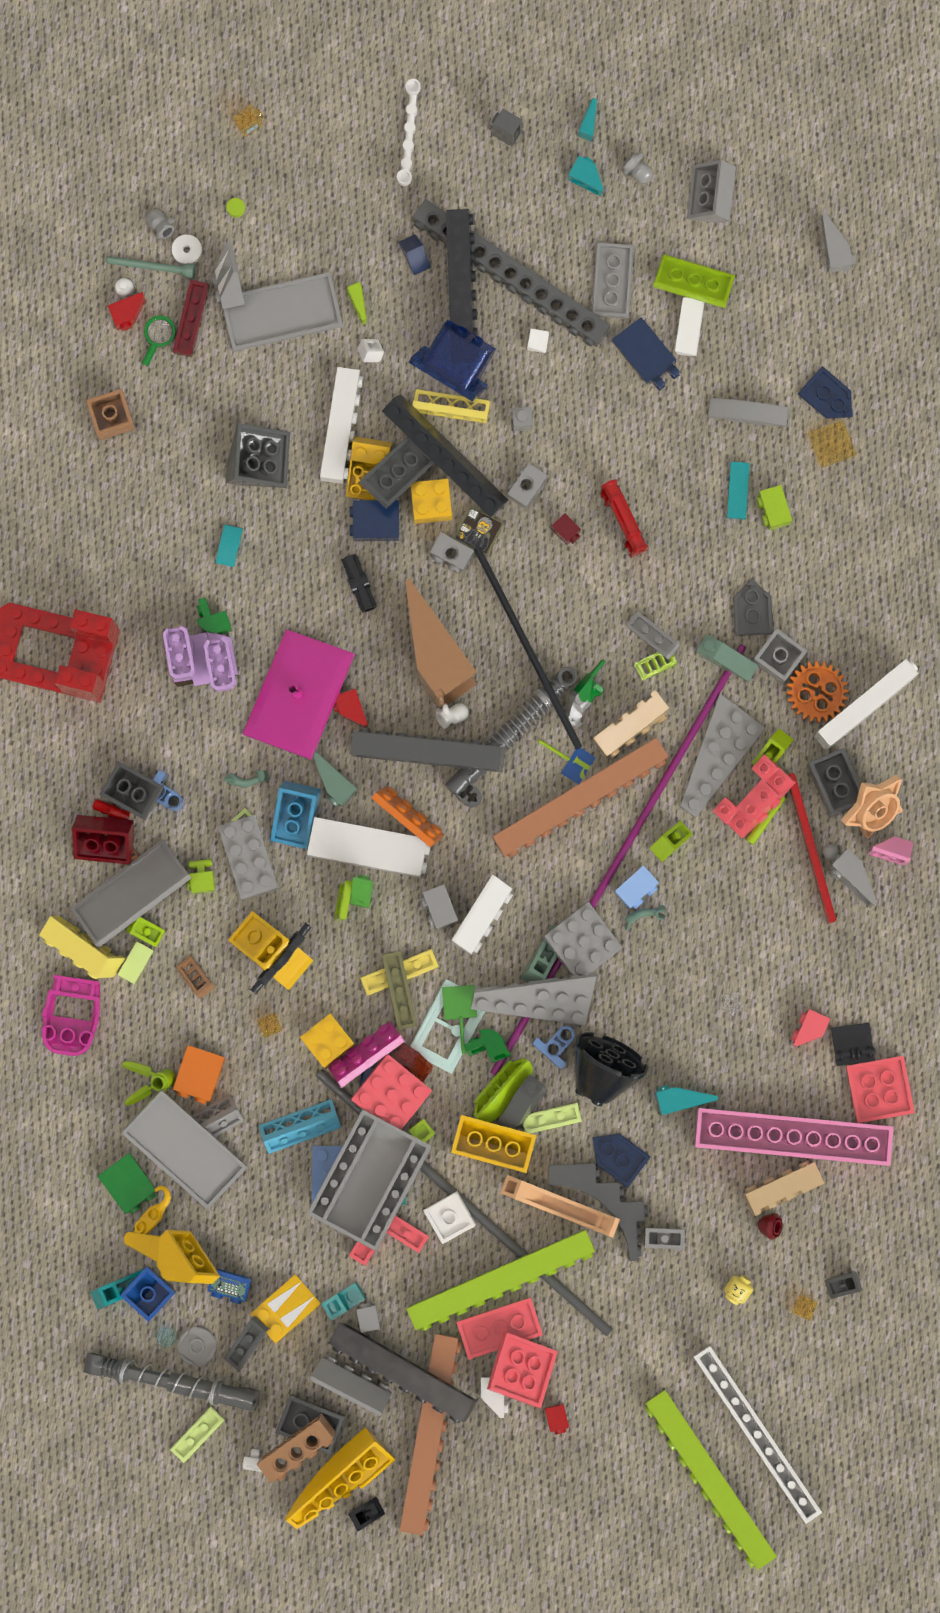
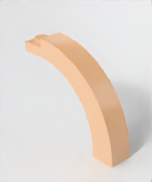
(560, 1206)

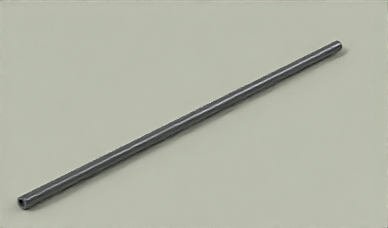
(481, 1218)

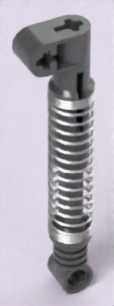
(509, 734)

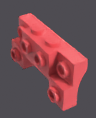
(760, 799)

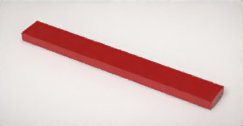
(812, 851)

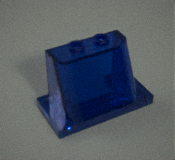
(456, 360)

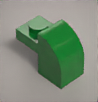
(215, 623)
(490, 1041)

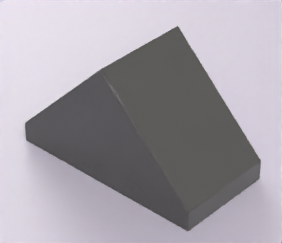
(843, 1284)

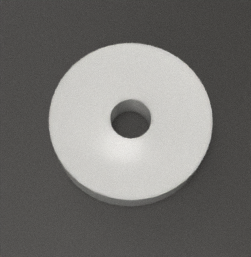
(186, 241)

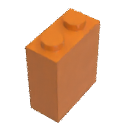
(198, 1074)

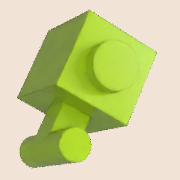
(201, 881)

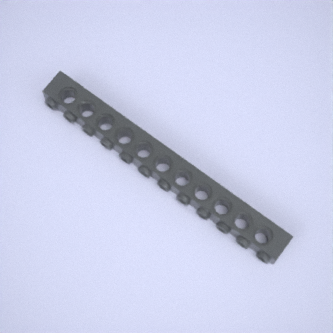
(522, 274)

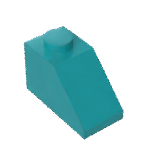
(585, 174)

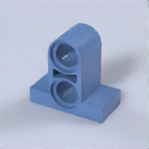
(167, 793)
(557, 1040)

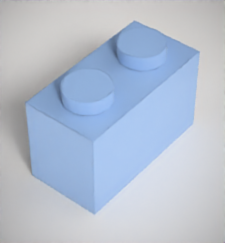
(636, 888)

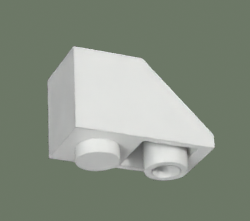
(492, 1399)

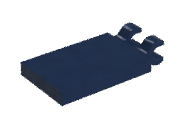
(646, 353)

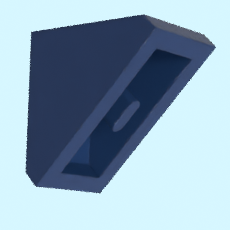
(415, 254)

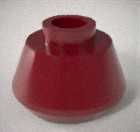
(770, 1226)

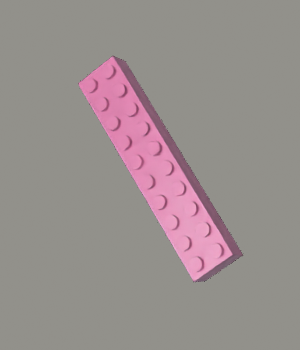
(793, 1137)

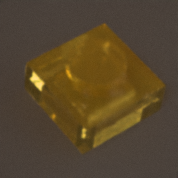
(269, 1025)
(804, 1307)

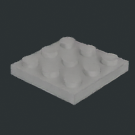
(582, 941)

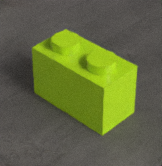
(774, 507)

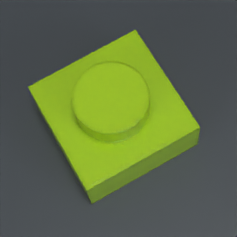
(422, 1131)

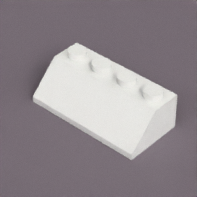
(482, 915)

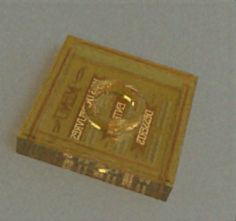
(832, 444)

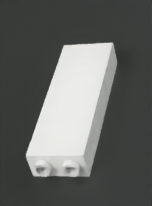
(866, 704)
(367, 847)

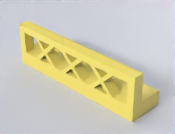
(451, 411)

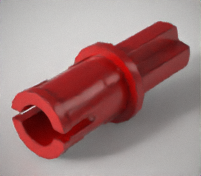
(110, 810)

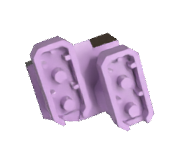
(200, 659)

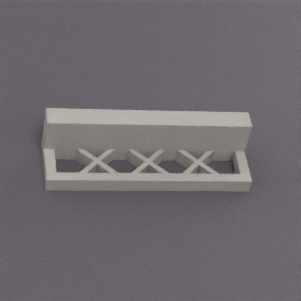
(221, 1119)

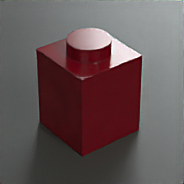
(566, 529)

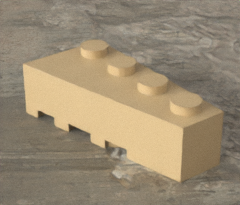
(631, 725)
(783, 1188)

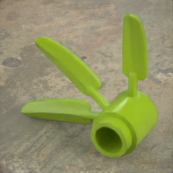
(161, 1080)

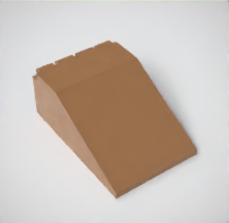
(439, 660)

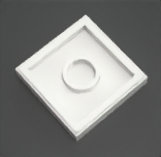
(449, 1217)

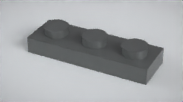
(246, 1343)

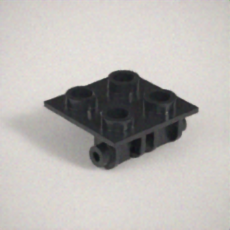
(853, 1044)

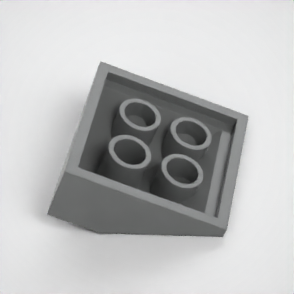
(258, 457)

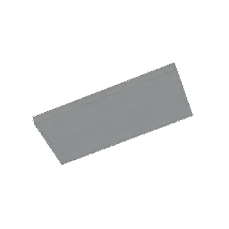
(284, 312)
(130, 893)
(184, 1149)

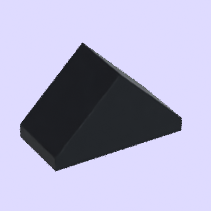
(366, 1513)

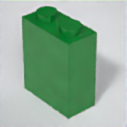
(128, 1184)

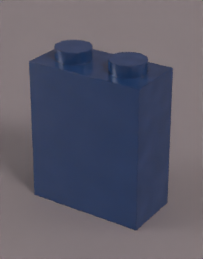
(374, 521)

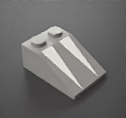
(228, 279)

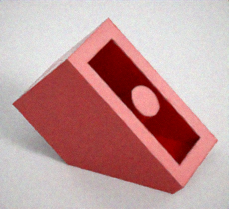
(126, 311)
(350, 708)

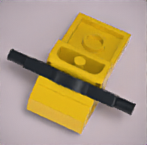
(272, 951)

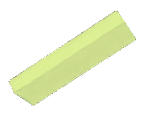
(552, 1118)
(197, 1434)

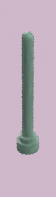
(186, 270)

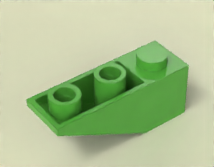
(362, 891)

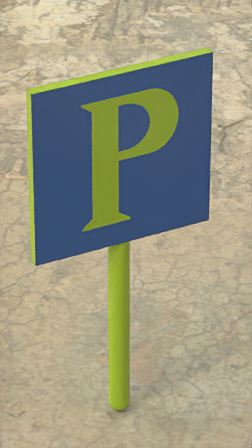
(577, 764)

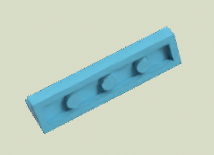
(301, 1129)

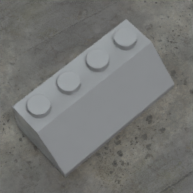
(351, 1385)

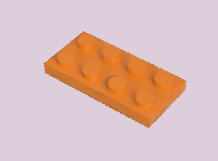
(409, 817)

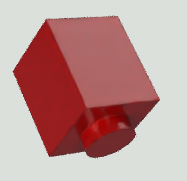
(557, 1418)

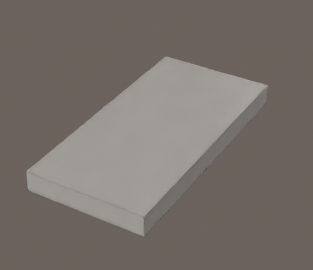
(612, 280)

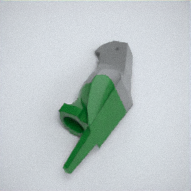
(583, 695)

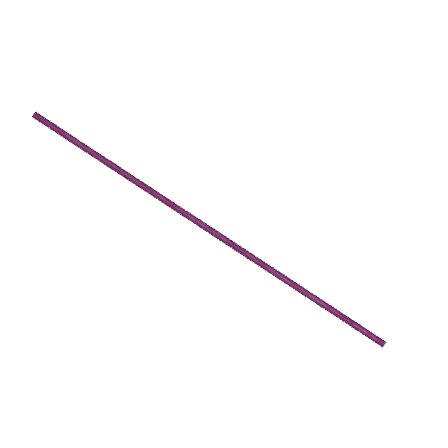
(633, 833)

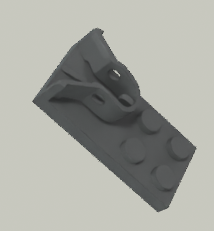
(396, 472)

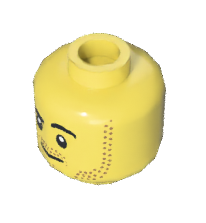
(738, 1289)

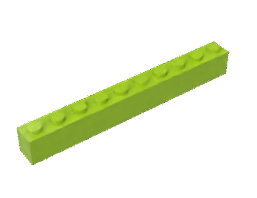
(501, 1279)
(711, 1480)

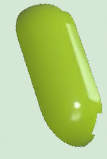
(501, 1089)

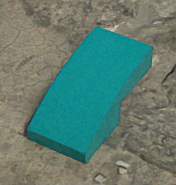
(229, 545)
(343, 1301)

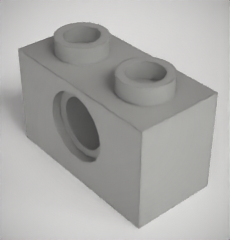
(525, 497)
(443, 545)
(664, 1238)

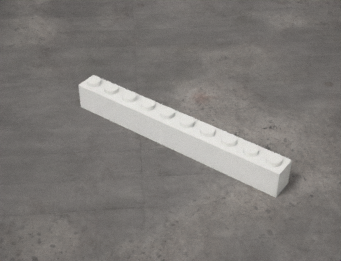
(757, 1434)

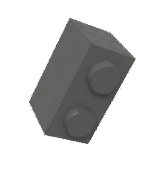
(506, 127)

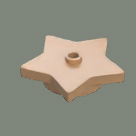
(875, 806)

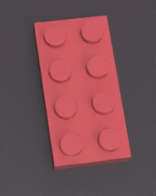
(484, 1331)

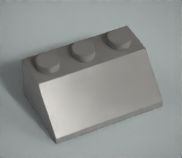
(711, 192)

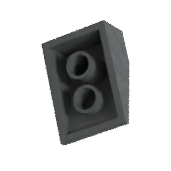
(131, 790)

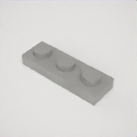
(653, 635)

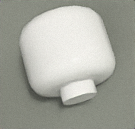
(124, 288)

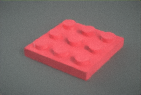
(880, 1089)
(391, 1093)
(522, 1370)

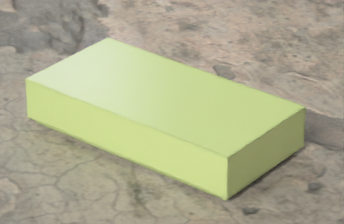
(135, 962)

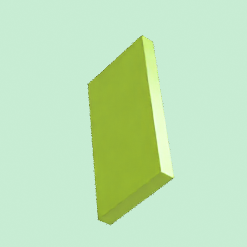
(694, 281)

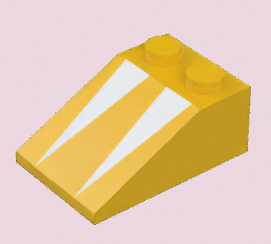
(286, 1308)

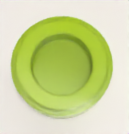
(235, 207)

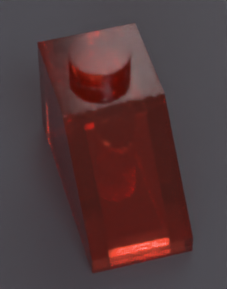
(413, 1061)

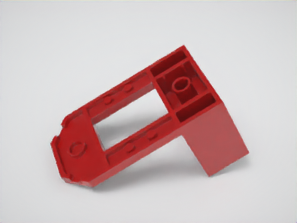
(89, 659)

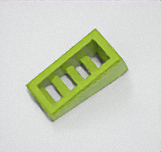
(356, 296)
(672, 662)

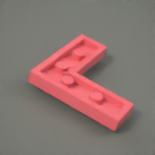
(399, 1230)

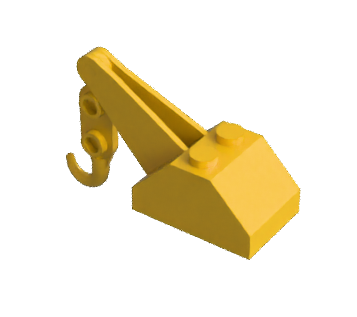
(175, 1251)

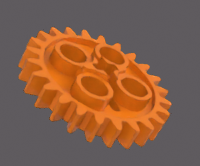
(809, 707)

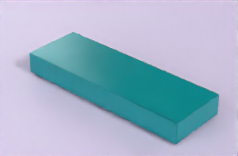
(738, 490)

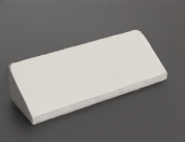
(689, 327)

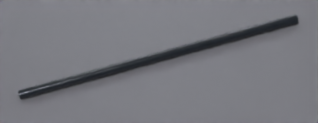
(527, 647)

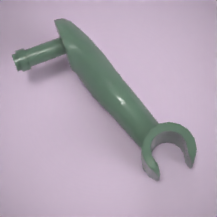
(234, 780)
(631, 918)

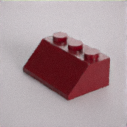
(93, 845)

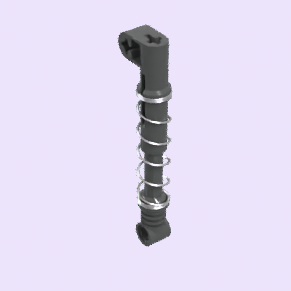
(181, 1384)

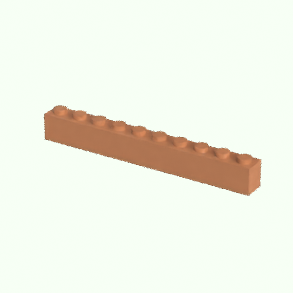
(580, 797)
(428, 1442)

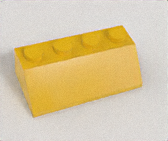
(493, 1144)

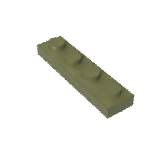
(399, 990)

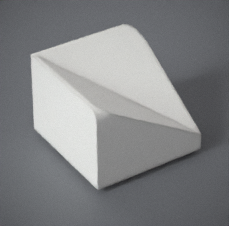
(538, 340)
(370, 350)

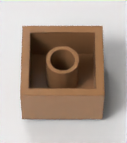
(110, 414)

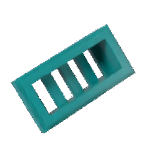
(587, 126)

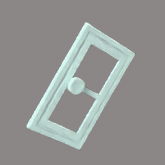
(431, 1017)

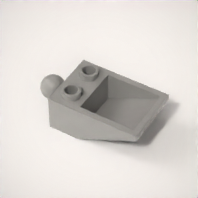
(851, 872)

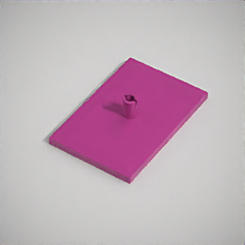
(298, 718)

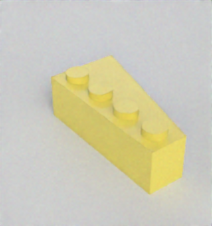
(80, 948)

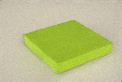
(343, 900)

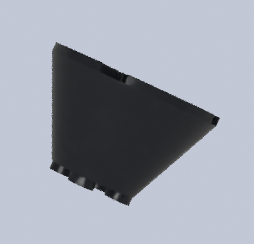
(605, 1068)

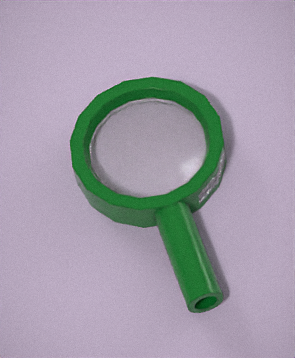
(159, 333)

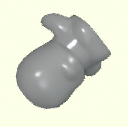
(640, 171)
(158, 222)

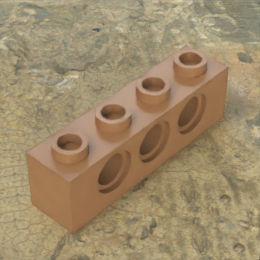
(317, 1427)

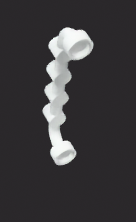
(404, 176)

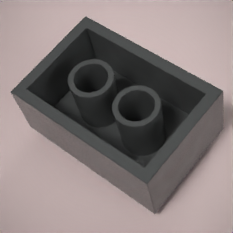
(835, 781)
(300, 1412)

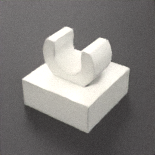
(250, 1463)

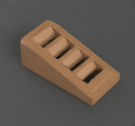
(203, 990)

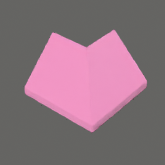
(893, 850)

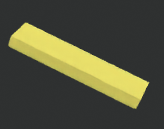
(413, 967)

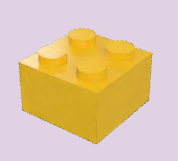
(431, 501)
(327, 1041)

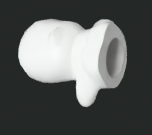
(455, 714)

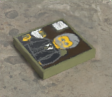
(478, 530)

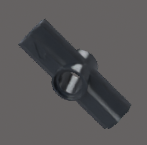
(359, 583)

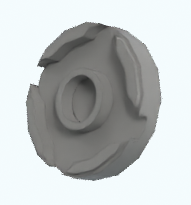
(196, 1346)

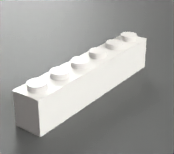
(340, 425)

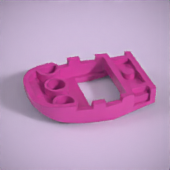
(70, 1035)

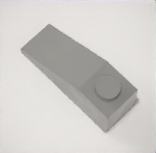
(836, 248)

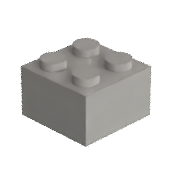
(779, 656)
(440, 908)

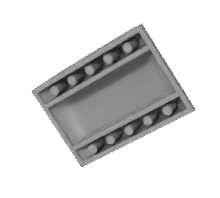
(369, 1180)

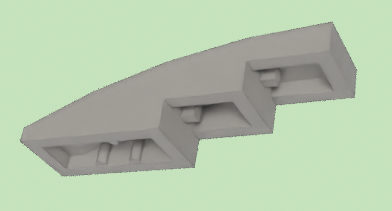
(749, 412)

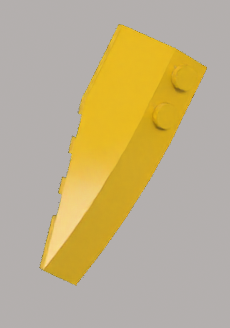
(350, 1467)

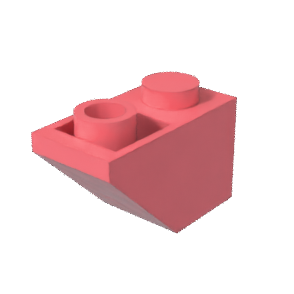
(812, 1027)

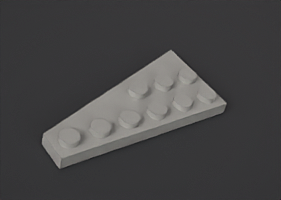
(724, 745)
(544, 999)

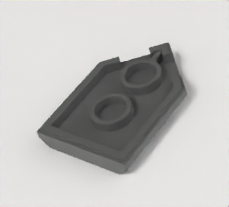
(752, 611)

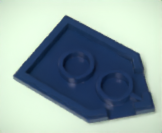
(827, 395)
(619, 1157)

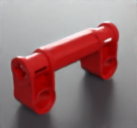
(633, 537)

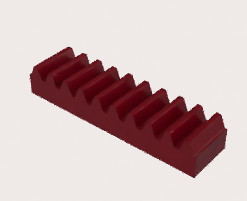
(191, 318)

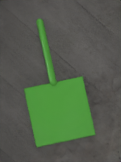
(458, 1006)

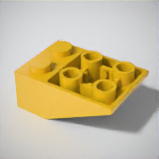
(364, 456)

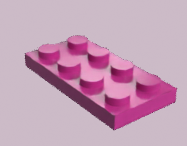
(365, 1054)

